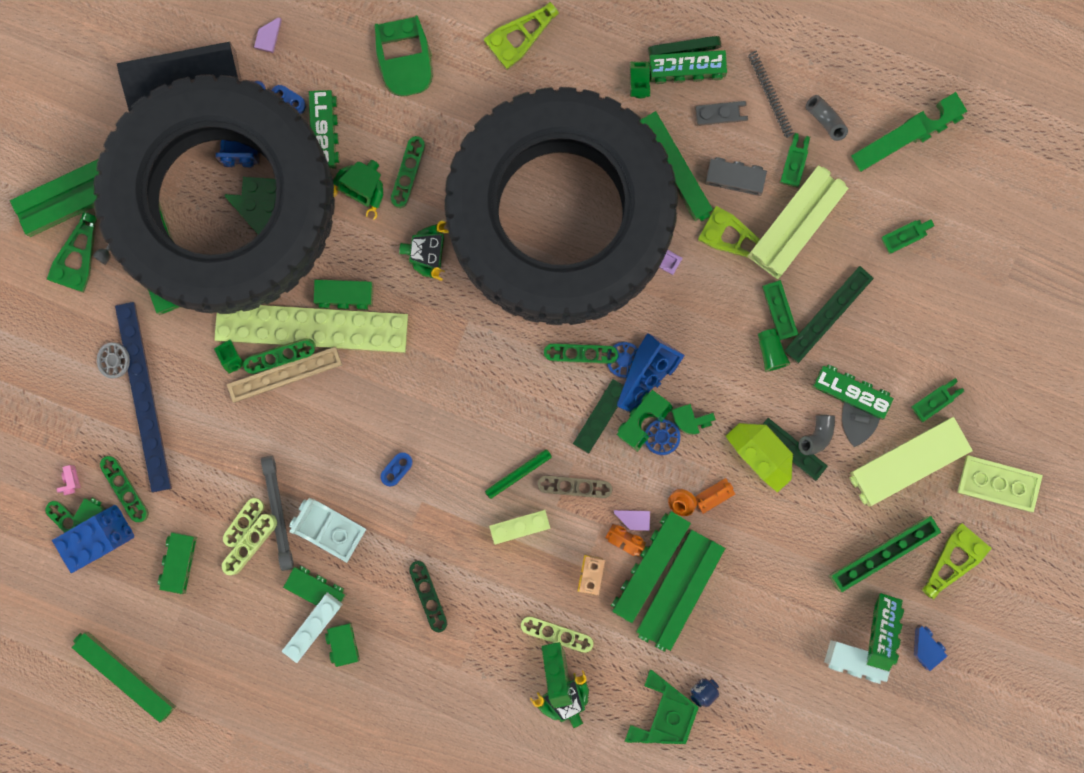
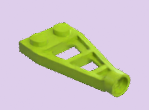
(504, 50)
(716, 226)
(970, 544)

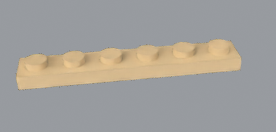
(284, 375)

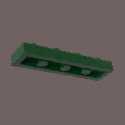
(599, 417)
(807, 463)

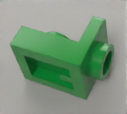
(229, 356)

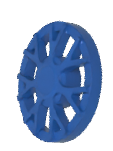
(624, 359)
(662, 437)

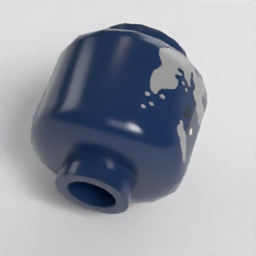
(704, 692)

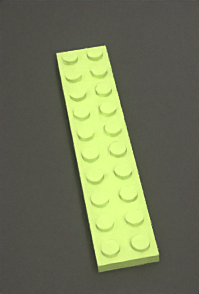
(324, 326)

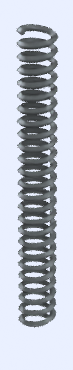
(767, 91)

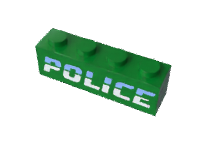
(688, 66)
(885, 632)

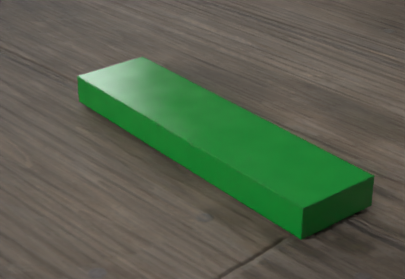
(889, 143)

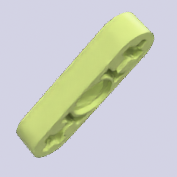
(248, 508)

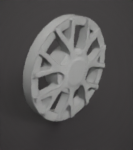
(113, 360)

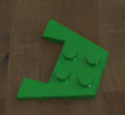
(672, 719)

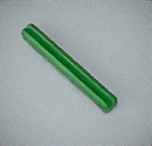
(518, 474)

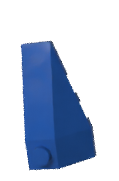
(650, 365)

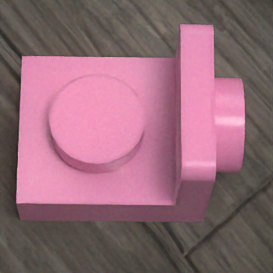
(69, 477)

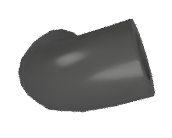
(827, 117)
(820, 438)

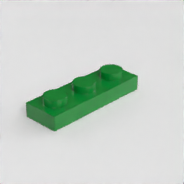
(780, 310)

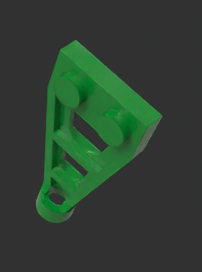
(69, 277)

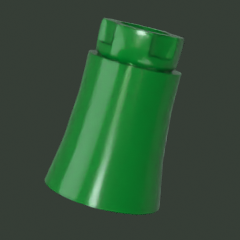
(772, 351)

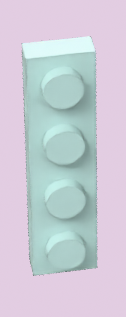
(312, 627)

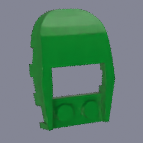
(408, 73)

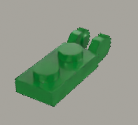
(795, 162)
(935, 401)

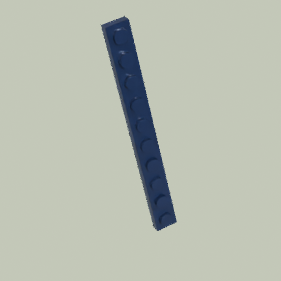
(143, 398)

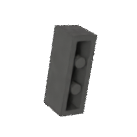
(736, 176)

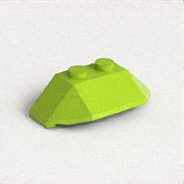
(763, 453)

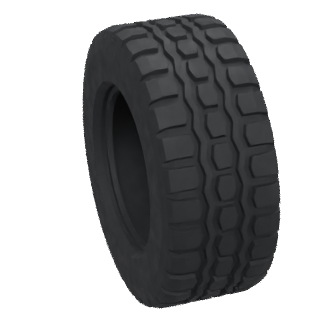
(574, 125)
(164, 129)

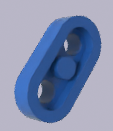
(291, 97)
(396, 469)

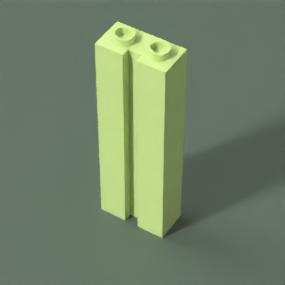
(798, 222)
(910, 462)

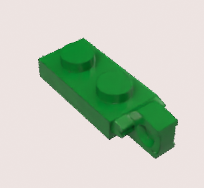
(906, 235)

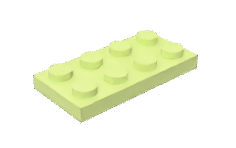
(1000, 484)

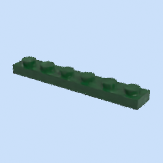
(828, 314)

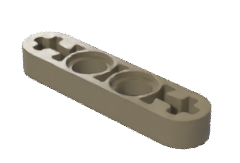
(574, 491)

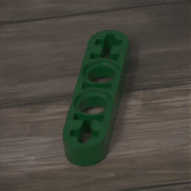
(687, 46)
(425, 597)

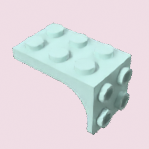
(327, 529)

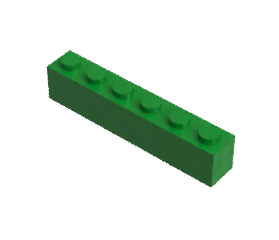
(884, 553)
(651, 566)

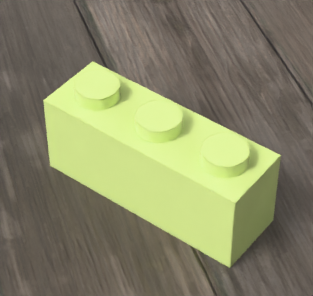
(519, 527)

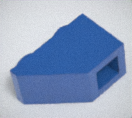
(926, 649)

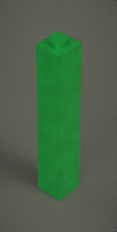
(685, 181)
(123, 676)

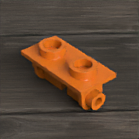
(714, 495)
(633, 543)

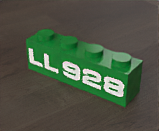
(324, 122)
(853, 392)

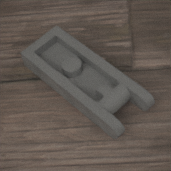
(720, 113)

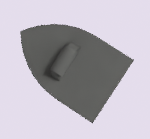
(858, 424)

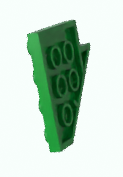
(256, 201)

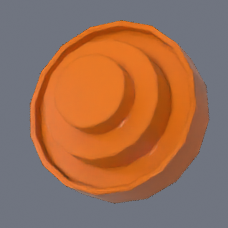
(682, 502)

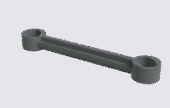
(284, 552)

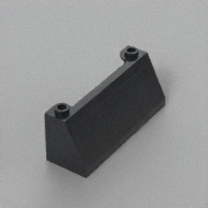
(148, 73)

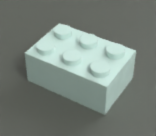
(854, 660)

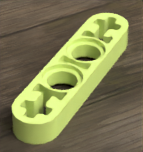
(247, 542)
(556, 637)

